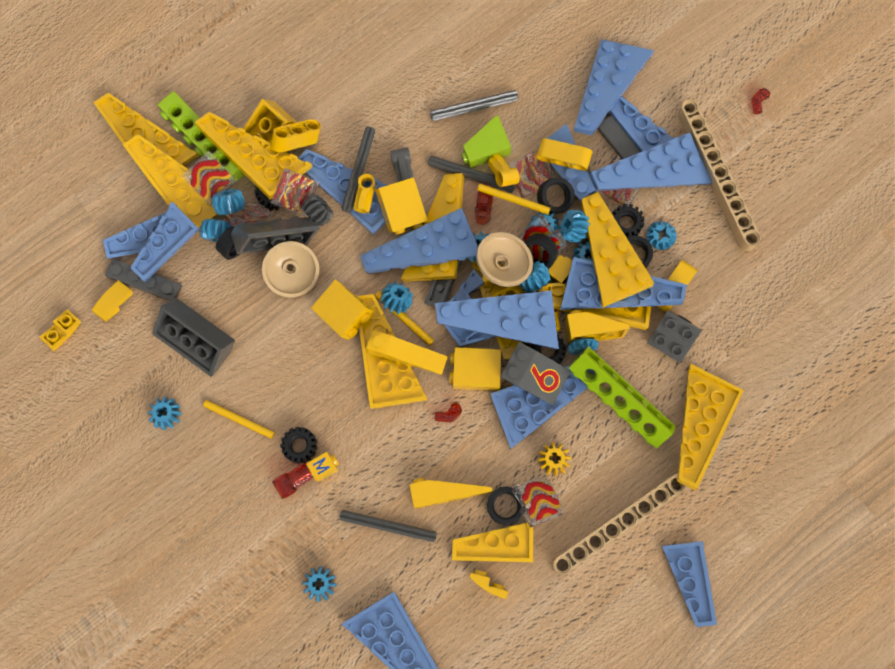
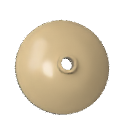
(510, 253)
(295, 281)

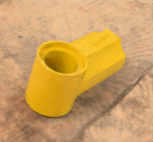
(503, 172)
(364, 195)

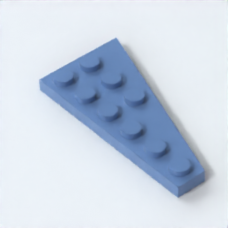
(609, 79)
(664, 165)
(334, 180)
(429, 245)
(583, 292)
(513, 317)
(523, 412)
(391, 635)

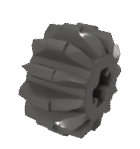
(317, 210)

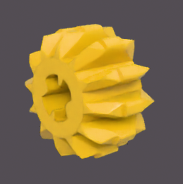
(558, 454)

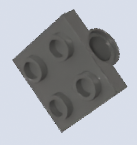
(674, 336)

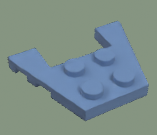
(463, 336)

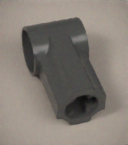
(401, 161)

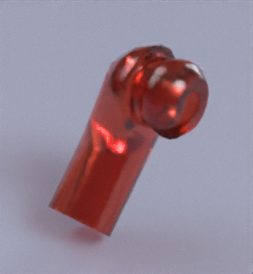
(760, 95)
(449, 416)

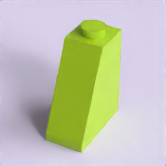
(486, 143)

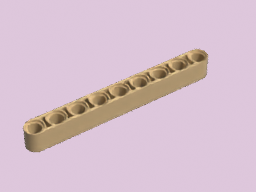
(719, 183)
(636, 515)

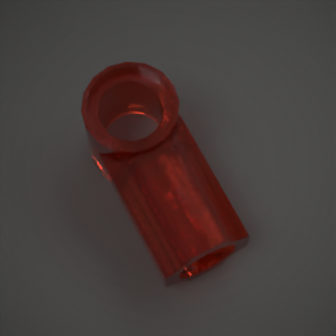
(483, 203)
(289, 482)

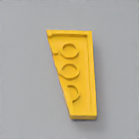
(499, 545)

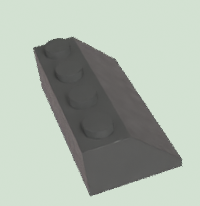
(265, 235)
(192, 336)

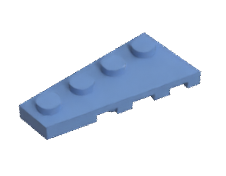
(637, 126)
(578, 179)
(131, 240)
(164, 242)
(692, 576)

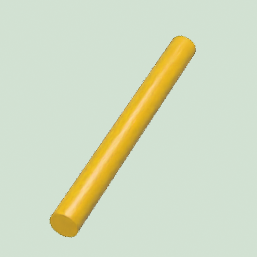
(514, 199)
(411, 324)
(238, 419)

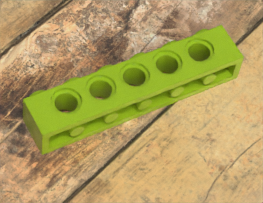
(170, 107)
(655, 435)

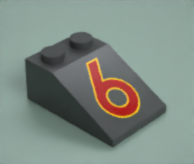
(535, 373)

